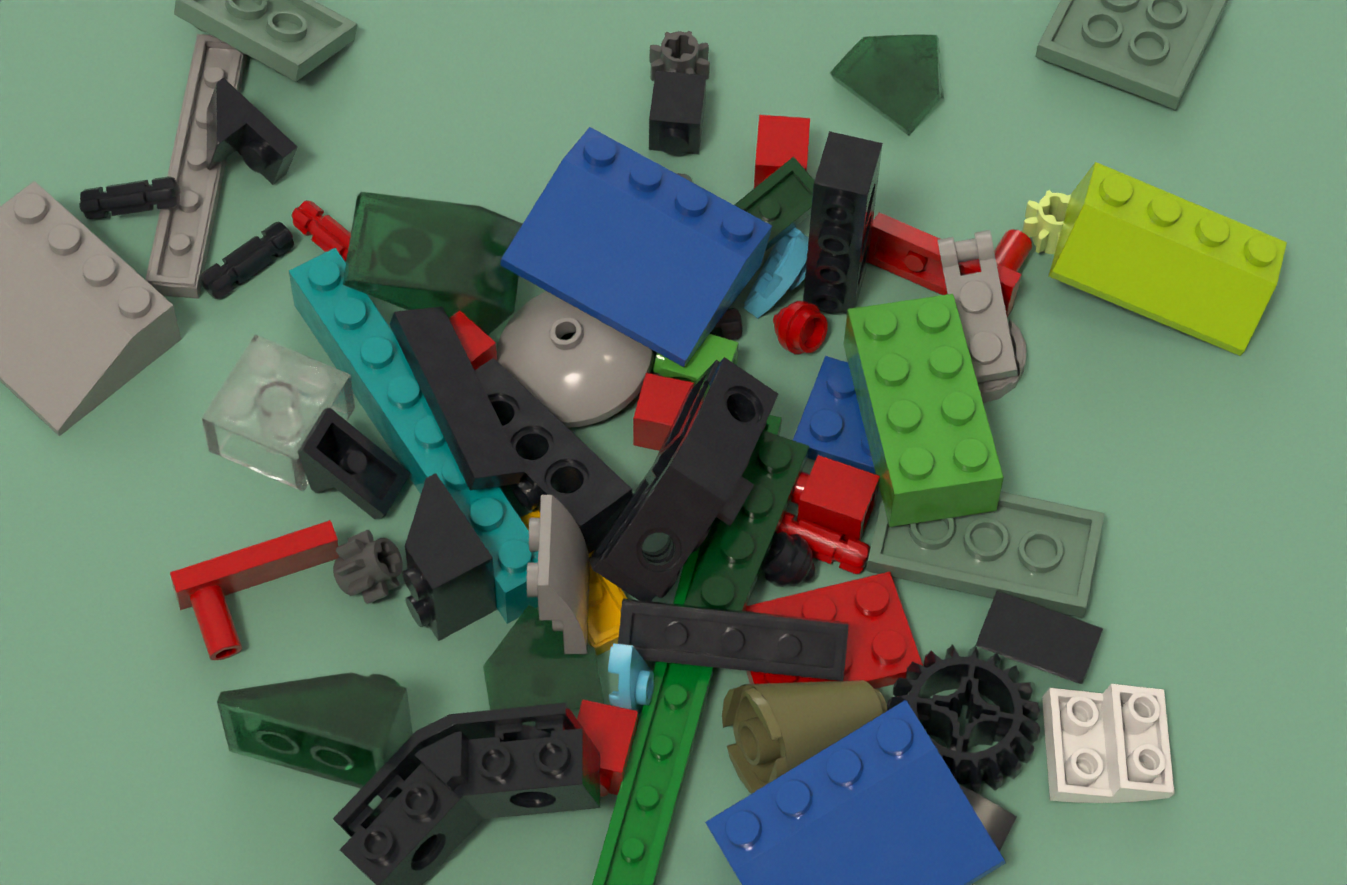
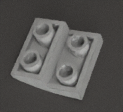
(561, 573)

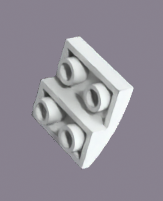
(1107, 745)

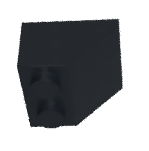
(446, 565)

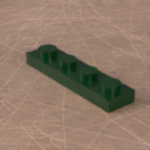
(740, 550)

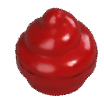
(800, 327)

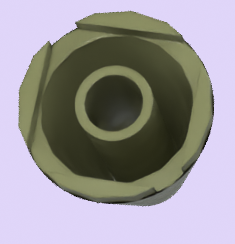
(791, 722)

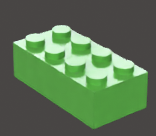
(922, 410)

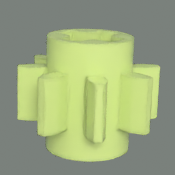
(1045, 220)

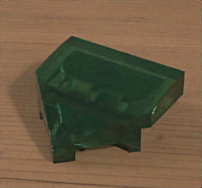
(894, 76)
(534, 669)

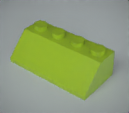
(1167, 258)

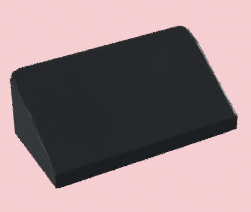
(1039, 637)

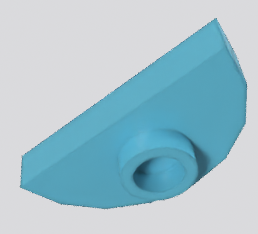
(781, 272)
(635, 678)

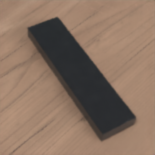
(456, 398)
(735, 639)

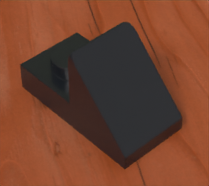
(241, 127)
(346, 459)

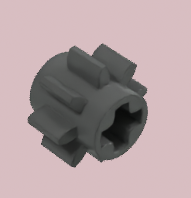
(680, 54)
(367, 566)

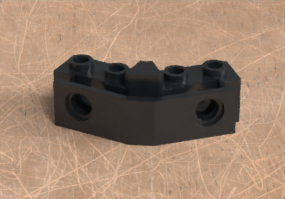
(689, 483)
(465, 773)

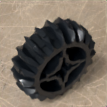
(1012, 727)

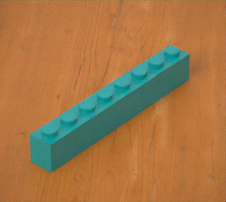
(386, 388)

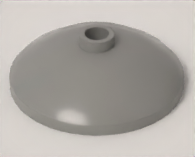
(575, 377)

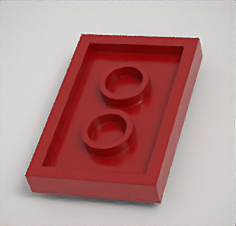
(878, 631)

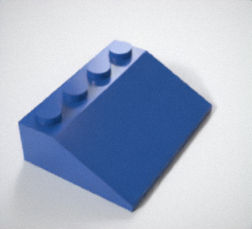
(637, 246)
(861, 814)

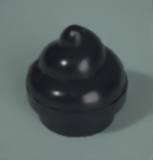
(789, 561)

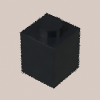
(677, 112)

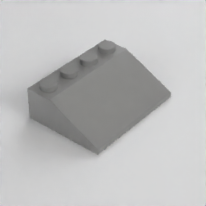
(71, 312)

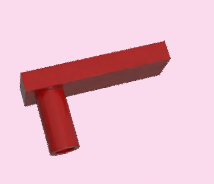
(917, 256)
(209, 581)

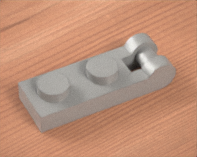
(980, 305)

